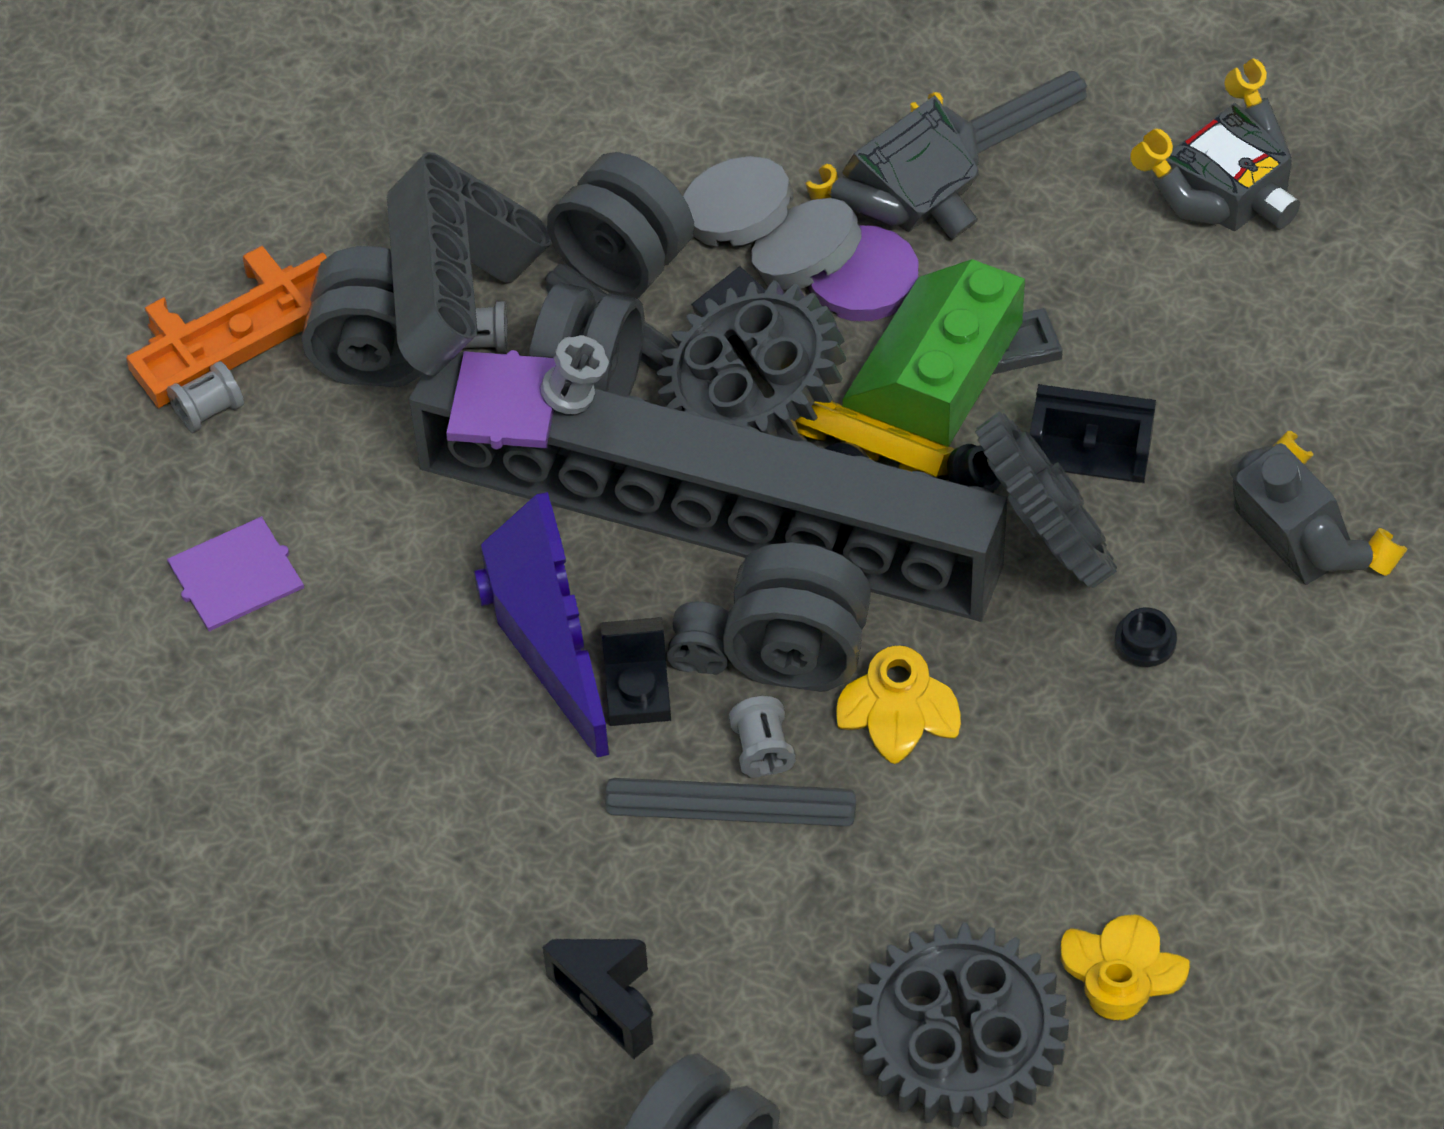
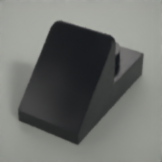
(635, 671)
(598, 981)

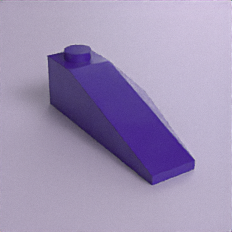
(535, 610)

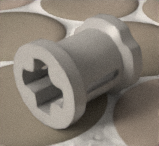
(492, 328)
(582, 381)
(205, 396)
(762, 736)

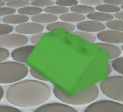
(940, 350)

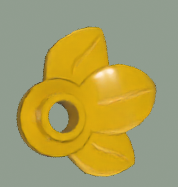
(898, 711)
(1122, 965)

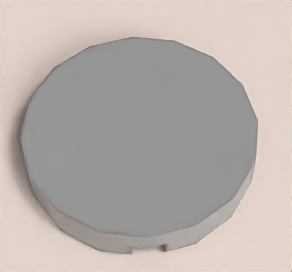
(739, 200)
(809, 240)

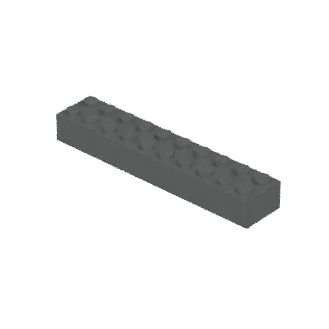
(737, 491)

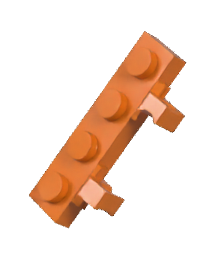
(229, 333)

